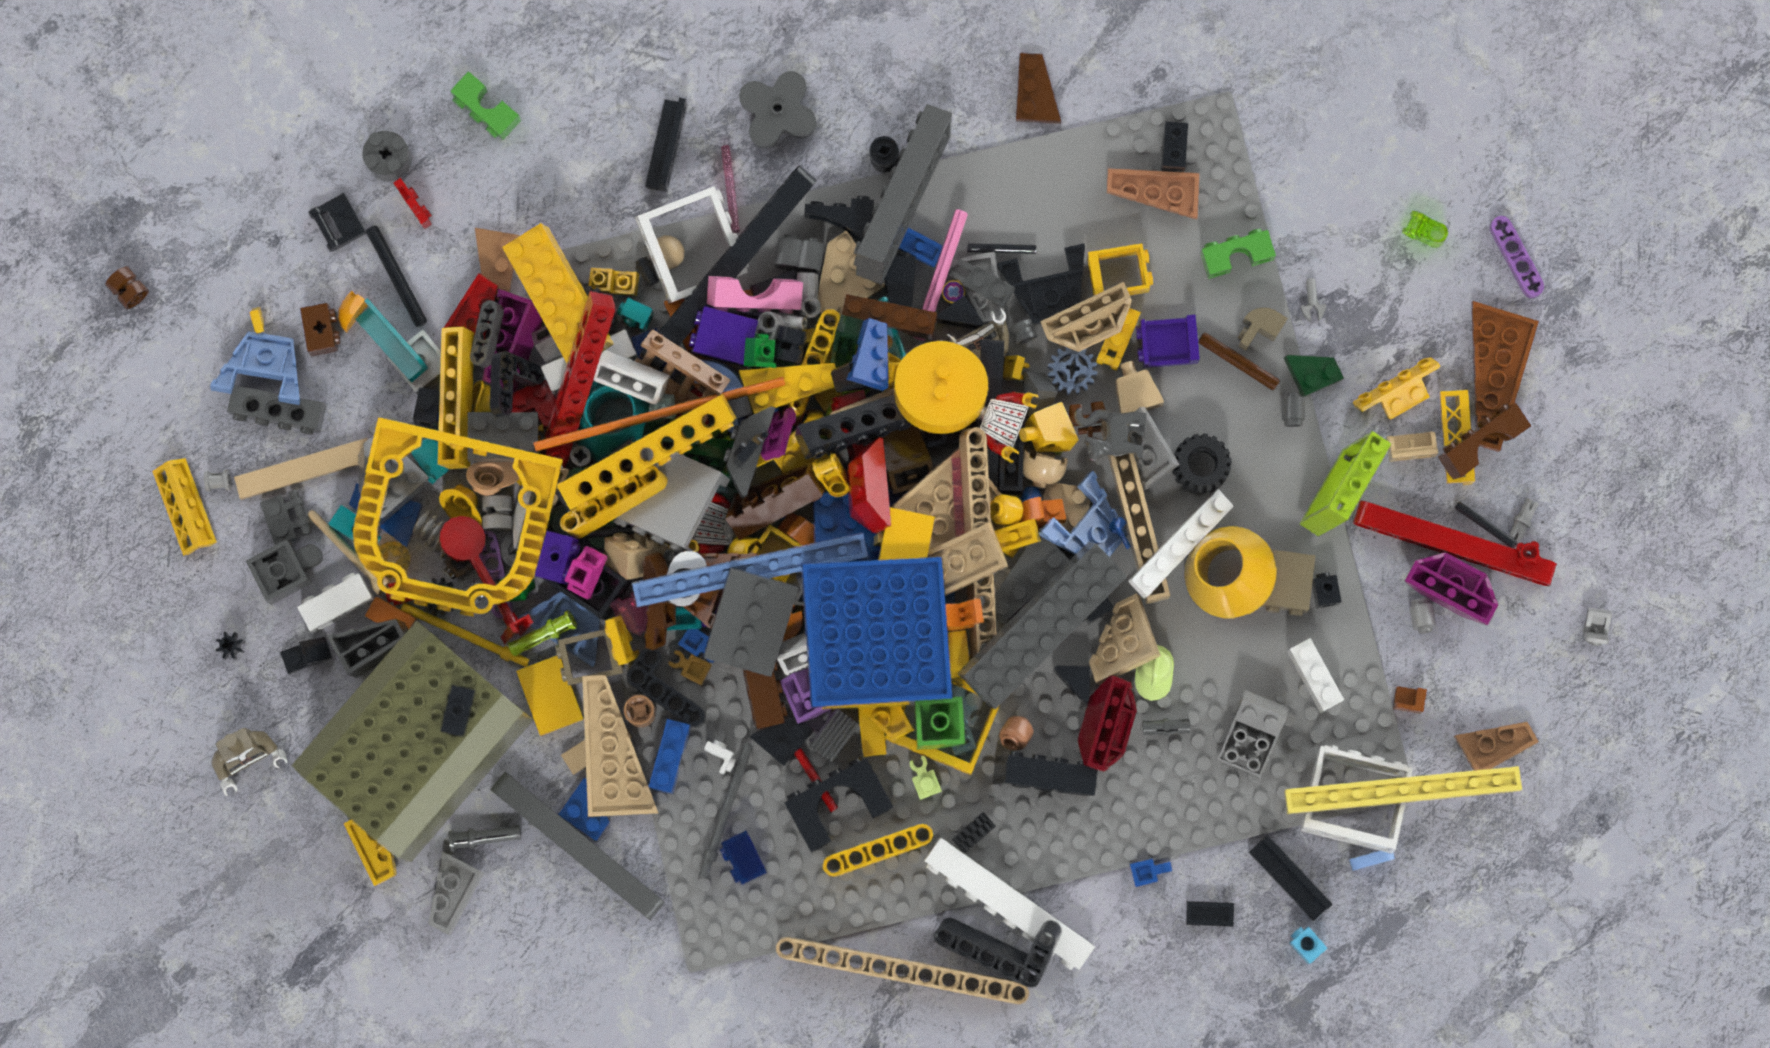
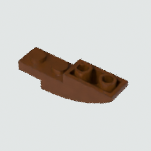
(660, 614)

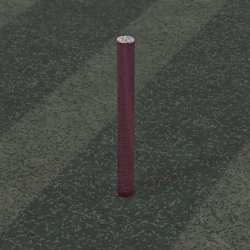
(730, 188)
(957, 496)

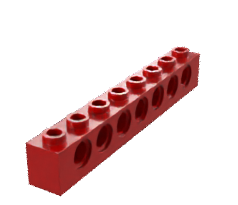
(580, 372)

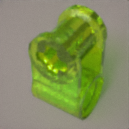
(1424, 228)

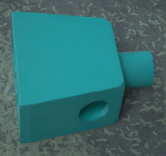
(344, 521)

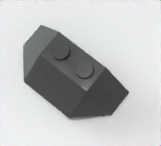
(745, 432)

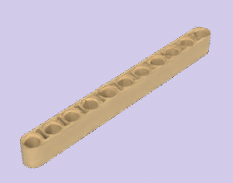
(971, 520)
(913, 975)

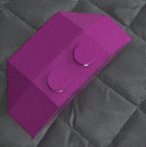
(1454, 586)

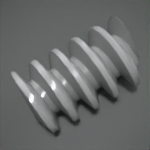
(430, 531)

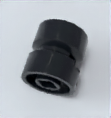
(884, 154)
(796, 338)

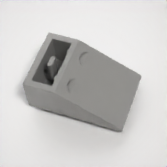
(1253, 733)

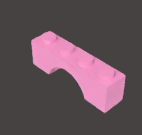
(781, 295)

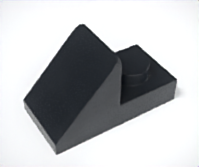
(306, 654)

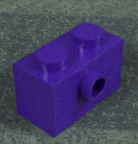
(556, 557)

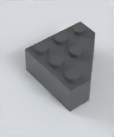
(401, 488)

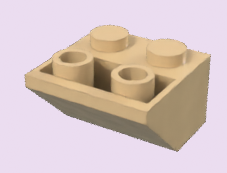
(628, 553)

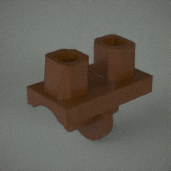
(1088, 430)

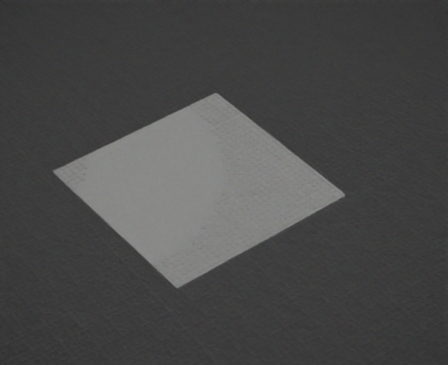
(1051, 197)

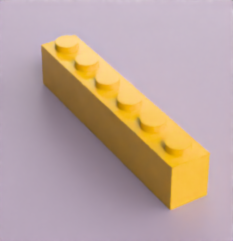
(455, 393)

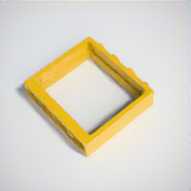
(945, 758)

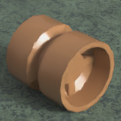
(640, 711)

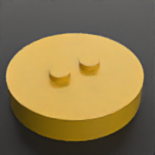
(940, 387)

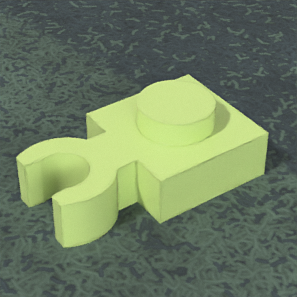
(926, 782)

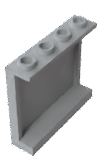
(679, 507)

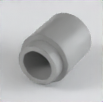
(1422, 615)

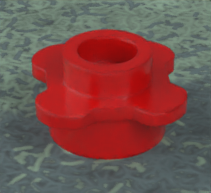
(1533, 557)

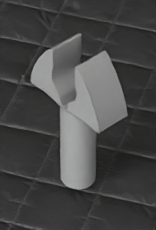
(1312, 301)

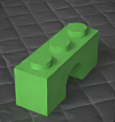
(499, 120)
(1255, 245)

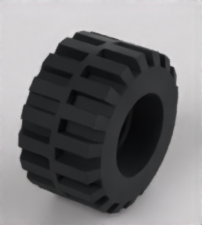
(1212, 447)

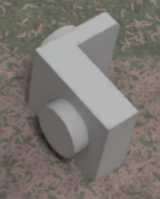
(1597, 626)

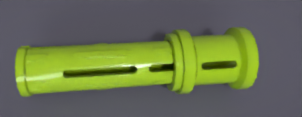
(551, 630)

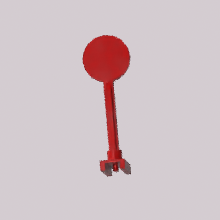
(464, 541)

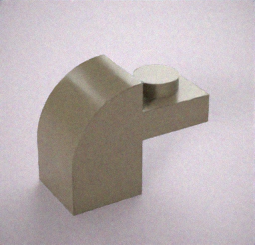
(1262, 321)

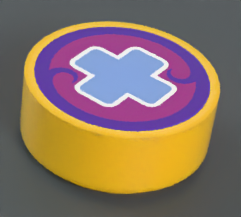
(953, 291)

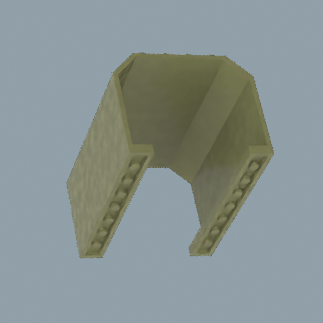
(385, 746)

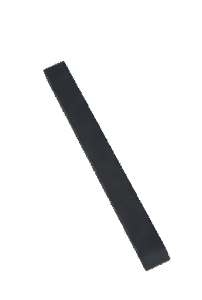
(738, 255)

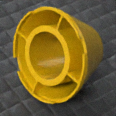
(1248, 590)

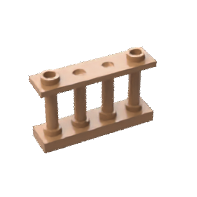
(686, 363)

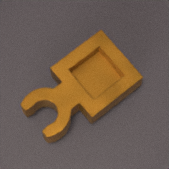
(693, 668)

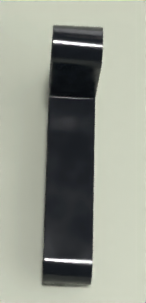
(1001, 951)

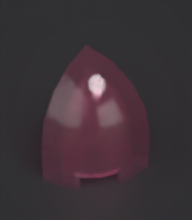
(633, 616)

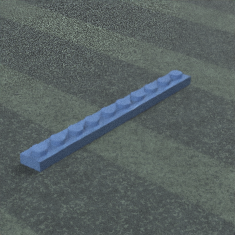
(766, 565)

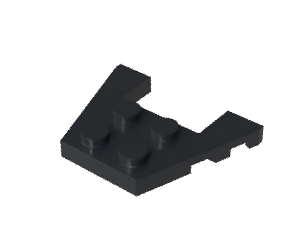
(1051, 293)

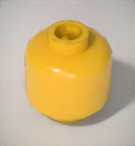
(1006, 510)

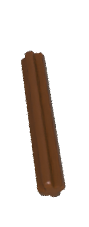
(1238, 361)

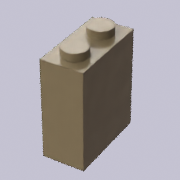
(1292, 583)

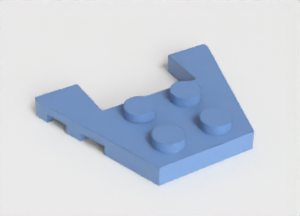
(262, 357)
(1092, 526)

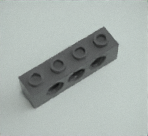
(243, 397)

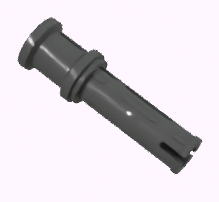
(456, 839)

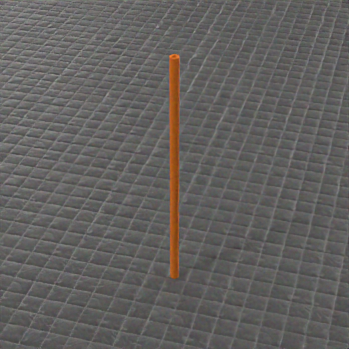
(656, 414)

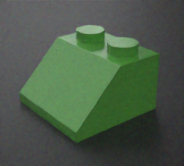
(939, 723)

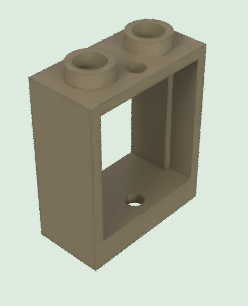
(562, 652)

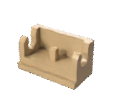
(1412, 446)

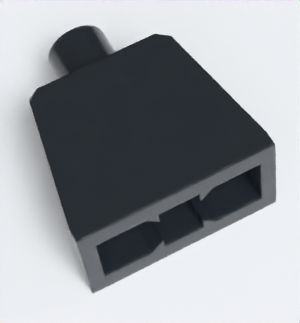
(427, 408)

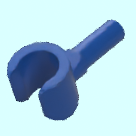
(1116, 527)

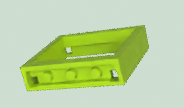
(1345, 483)

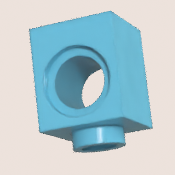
(1317, 948)

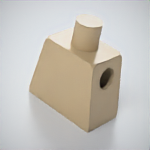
(1136, 390)

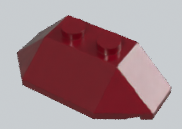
(1107, 724)

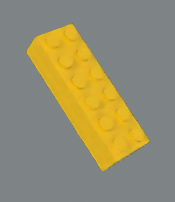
(550, 284)

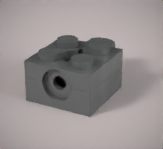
(283, 569)

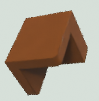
(1410, 699)

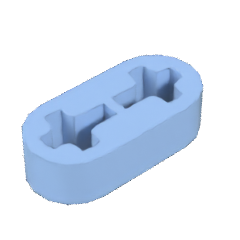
(1370, 859)

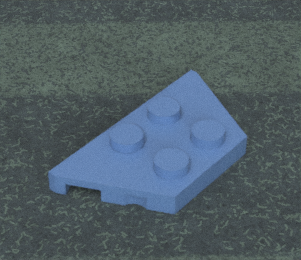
(586, 623)

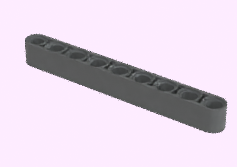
(577, 846)

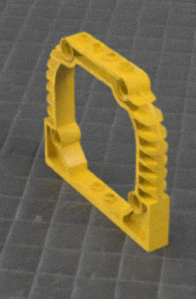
(395, 442)

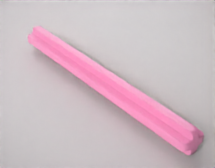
(944, 262)

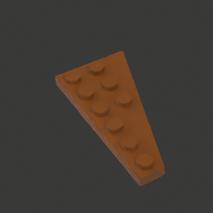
(1499, 357)

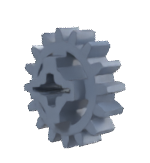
(1081, 371)

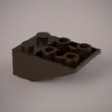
(905, 459)

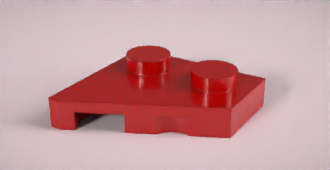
(410, 198)

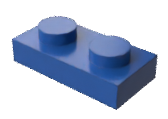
(921, 247)

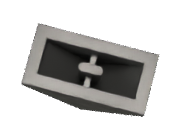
(1041, 385)

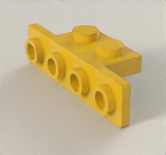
(1400, 392)

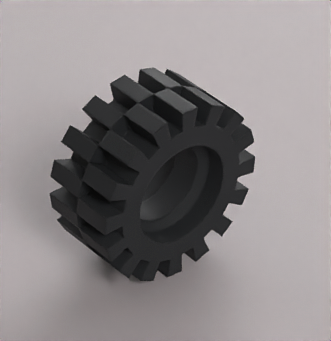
(974, 832)

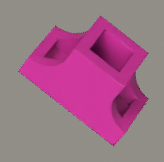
(585, 572)

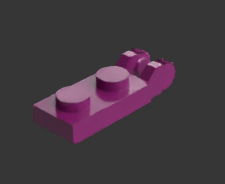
(779, 434)

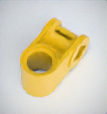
(832, 475)

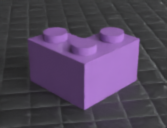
(798, 695)

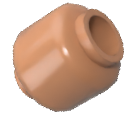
(1016, 733)

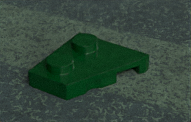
(1313, 372)

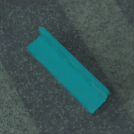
(391, 342)

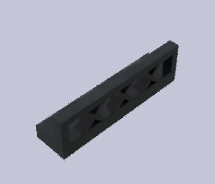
(666, 144)
(1290, 878)

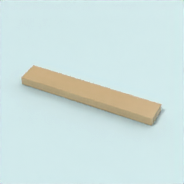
(299, 470)

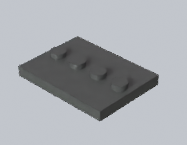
(750, 622)

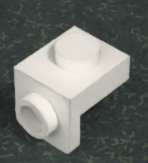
(719, 749)

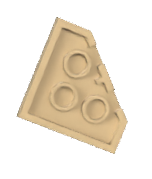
(840, 276)
(1125, 641)

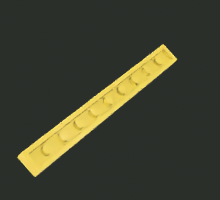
(1403, 790)

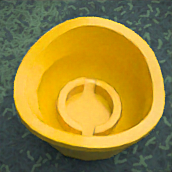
(481, 397)
(743, 546)

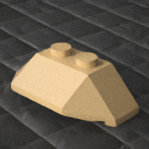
(1090, 319)

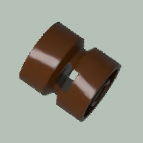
(124, 285)

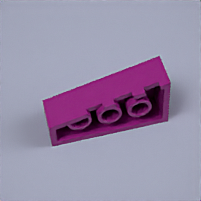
(517, 325)

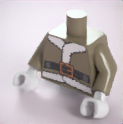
(989, 331)
(241, 750)

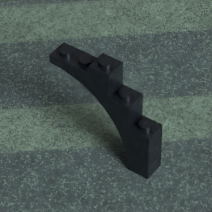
(853, 219)

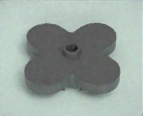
(769, 124)

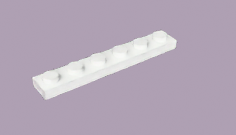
(1180, 543)

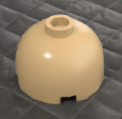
(1043, 467)

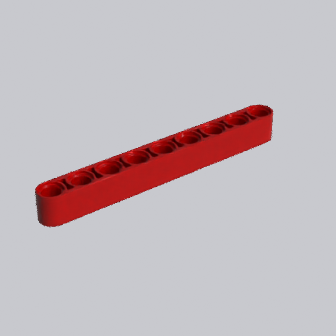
(1452, 542)

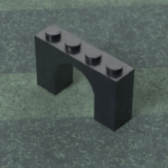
(858, 777)

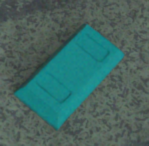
(685, 620)

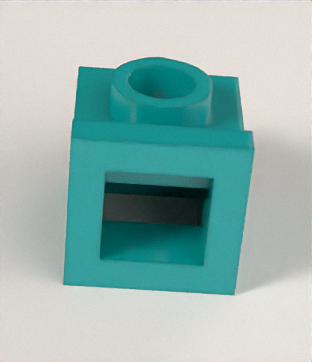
(635, 314)

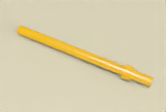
(504, 652)

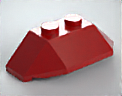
(869, 488)

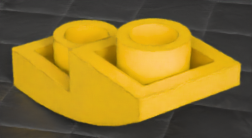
(614, 281)

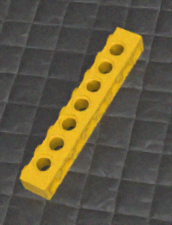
(571, 488)

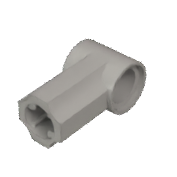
(809, 295)

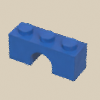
(669, 756)

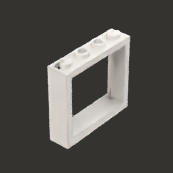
(654, 248)
(1348, 835)

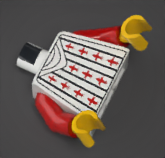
(1004, 420)
(713, 531)

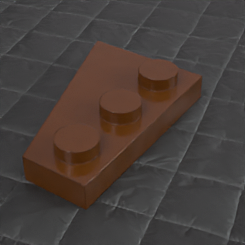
(1035, 92)

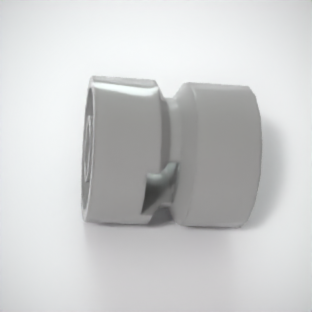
(497, 513)

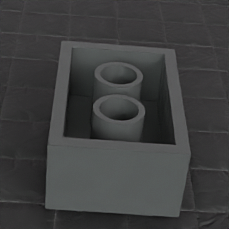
(515, 431)

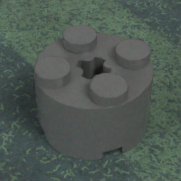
(393, 166)

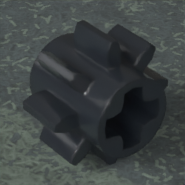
(223, 643)

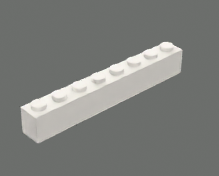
(1004, 900)

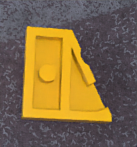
(620, 638)

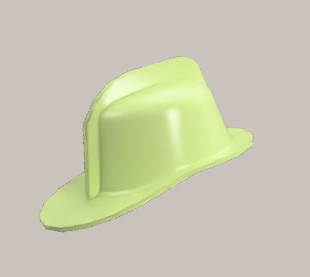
(1155, 677)

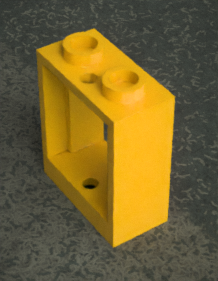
(1142, 258)

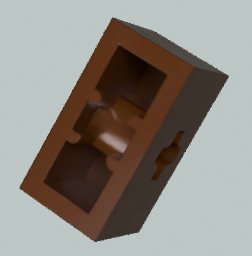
(312, 318)

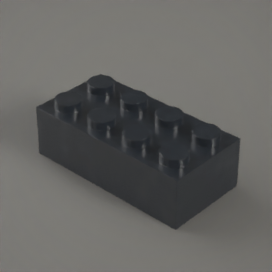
(608, 588)

